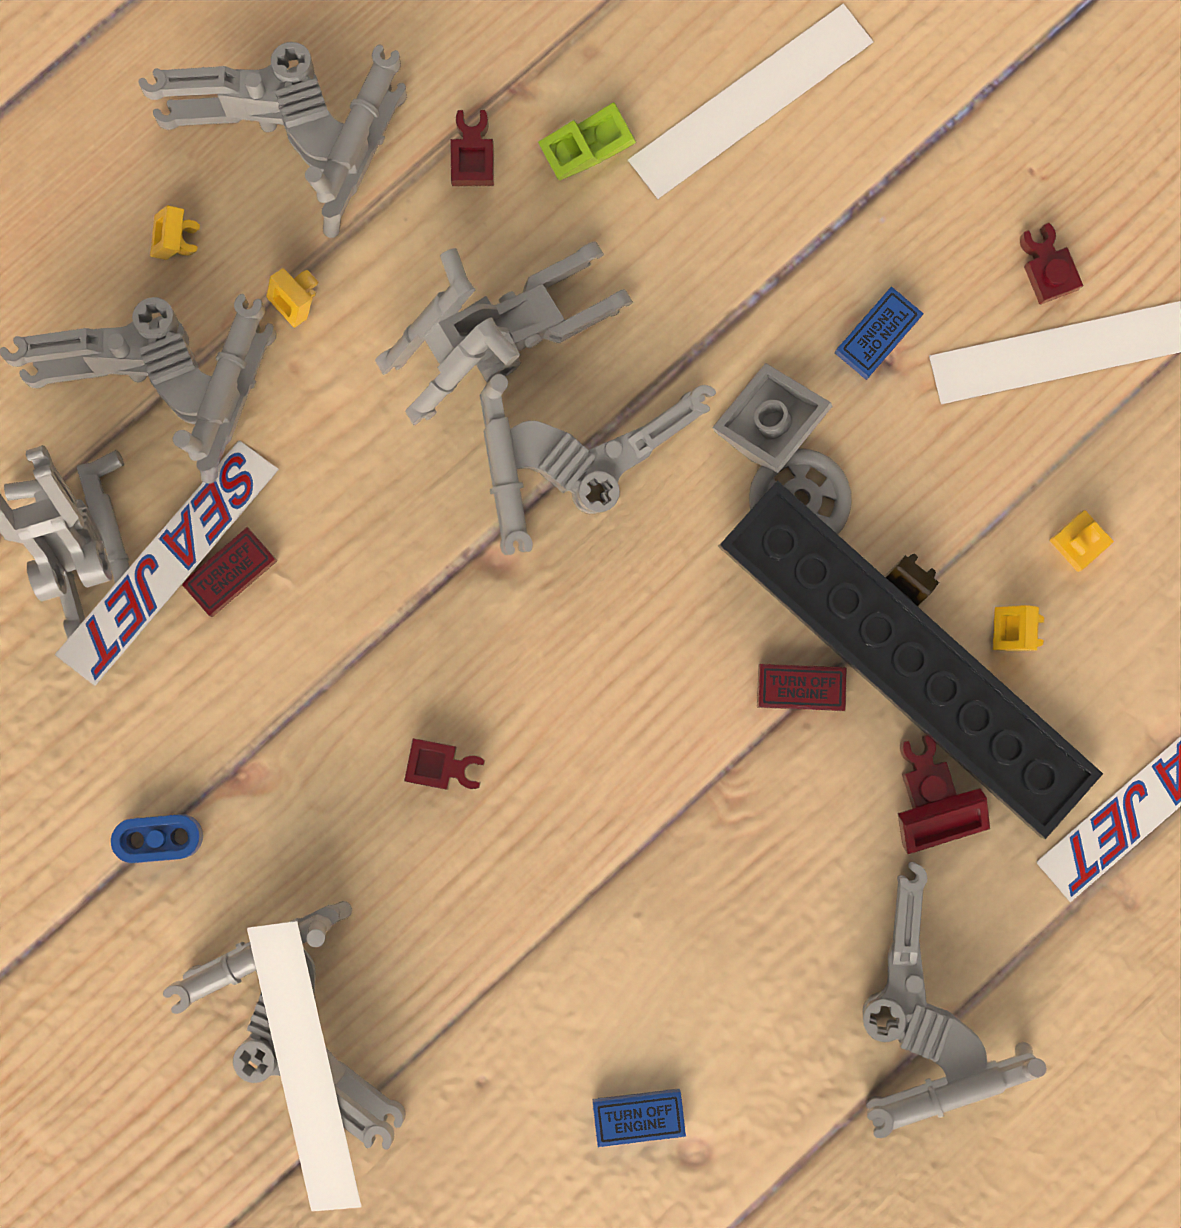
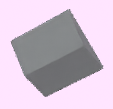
(771, 418)

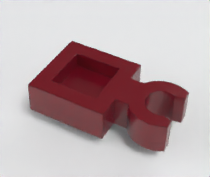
(472, 156)
(1051, 271)
(435, 765)
(928, 780)

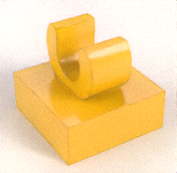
(168, 231)
(291, 295)
(1081, 540)
(1017, 628)

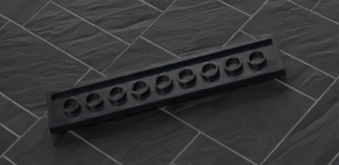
(910, 660)

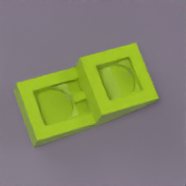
(587, 143)

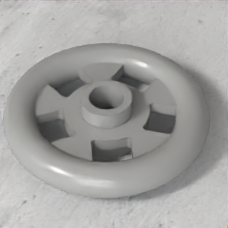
(834, 487)

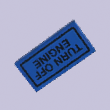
(878, 333)
(639, 1117)

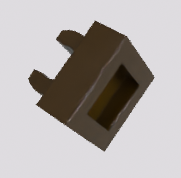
(912, 579)

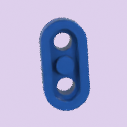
(158, 838)

